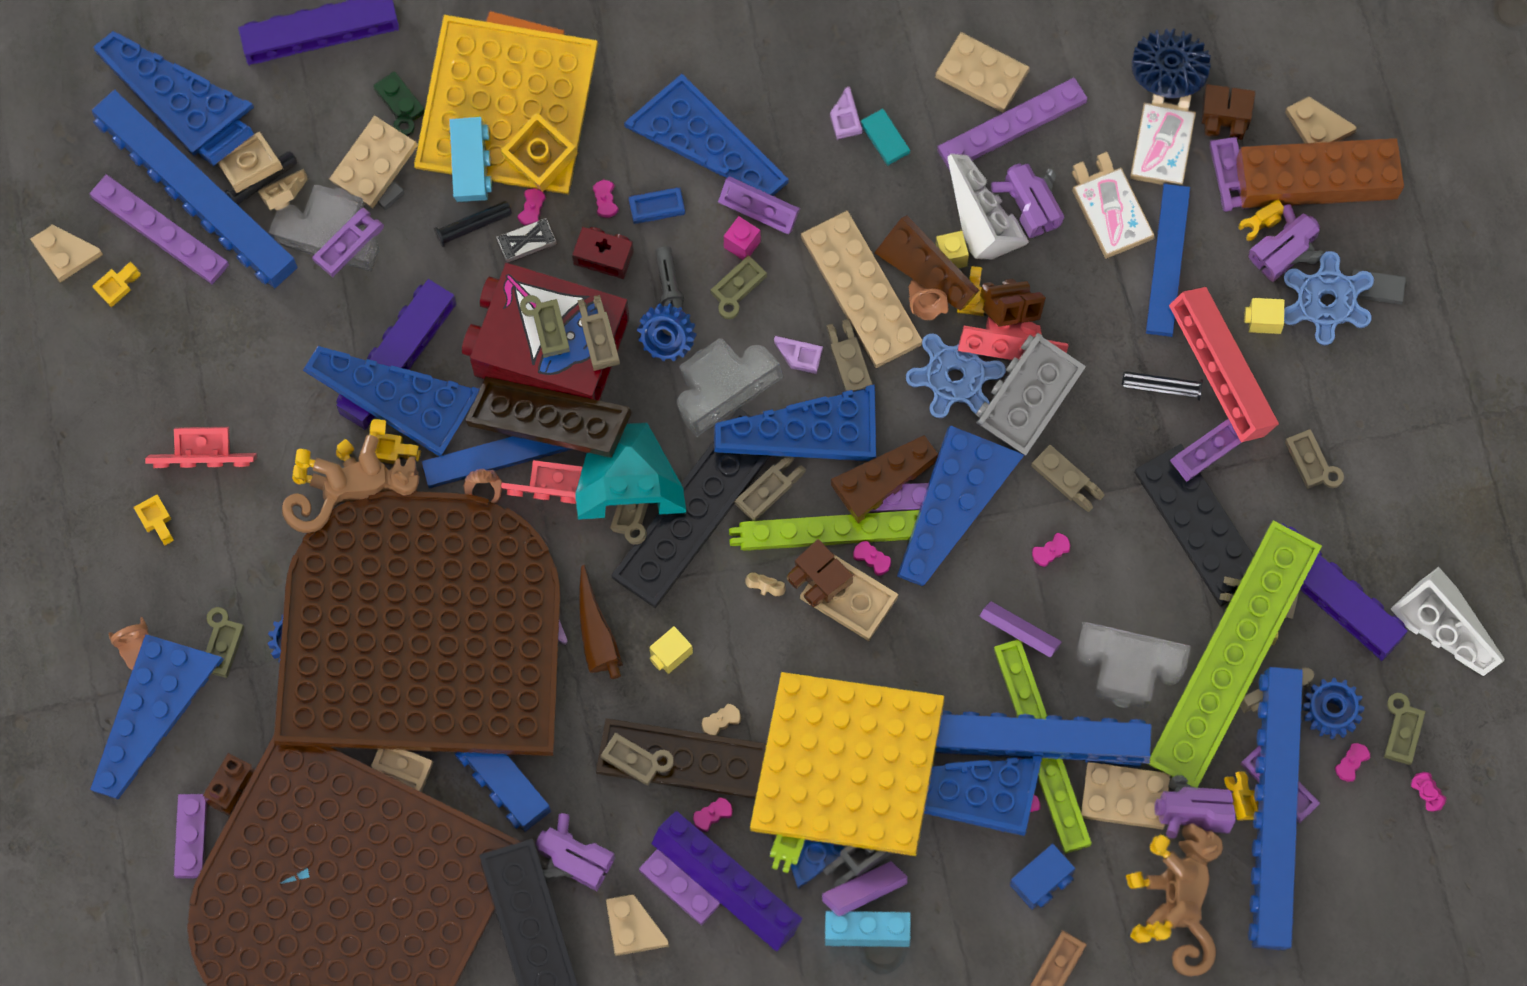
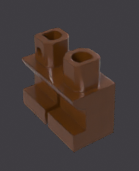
(1217, 114)
(1011, 302)
(822, 572)
(229, 778)

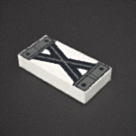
(526, 240)

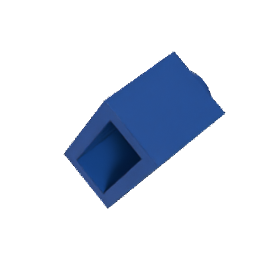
(1043, 877)

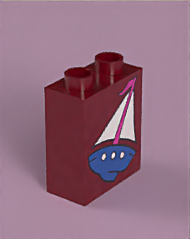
(509, 342)

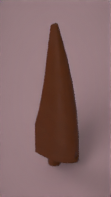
(598, 641)

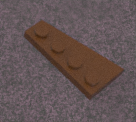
(924, 262)
(875, 480)

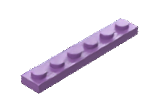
(1015, 122)
(159, 229)

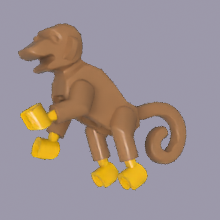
(349, 483)
(1185, 889)

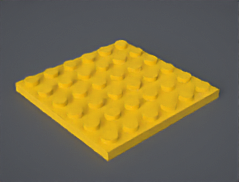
(505, 80)
(848, 763)

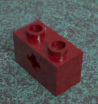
(612, 261)

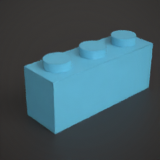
(470, 159)
(868, 929)

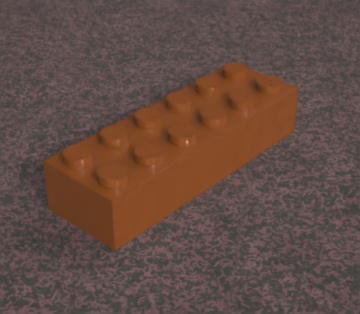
(1320, 172)

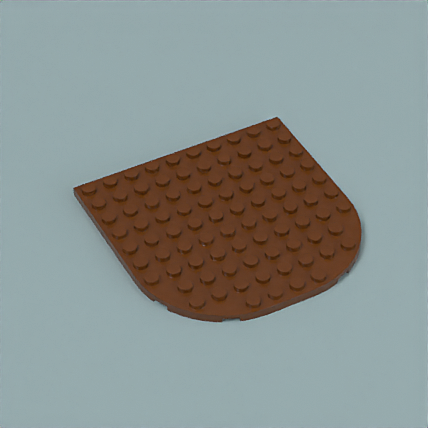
(420, 629)
(387, 890)

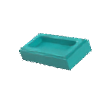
(885, 137)

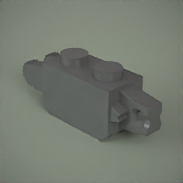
(857, 861)

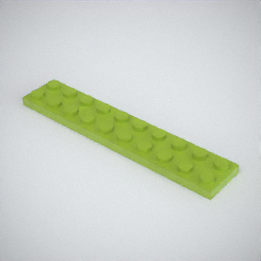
(1234, 654)

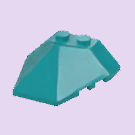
(632, 476)

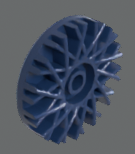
(1171, 64)

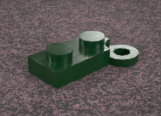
(399, 101)

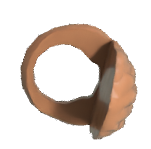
(926, 303)
(484, 476)
(129, 641)

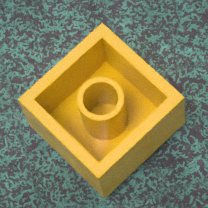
(539, 152)

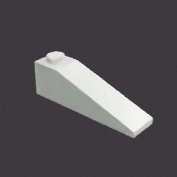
(982, 219)
(1444, 617)

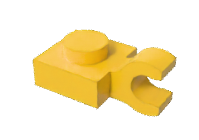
(1267, 216)
(114, 286)
(976, 305)
(391, 448)
(154, 516)
(1242, 796)

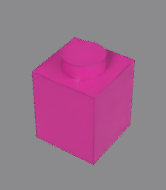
(742, 238)

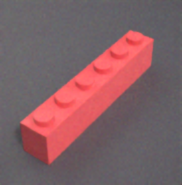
(1223, 364)

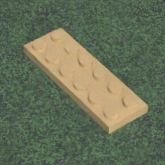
(861, 289)

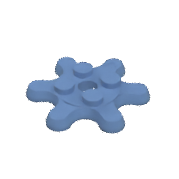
(1327, 281)
(946, 392)

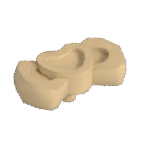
(765, 584)
(721, 720)

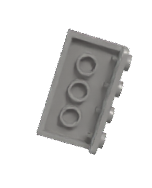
(1029, 393)

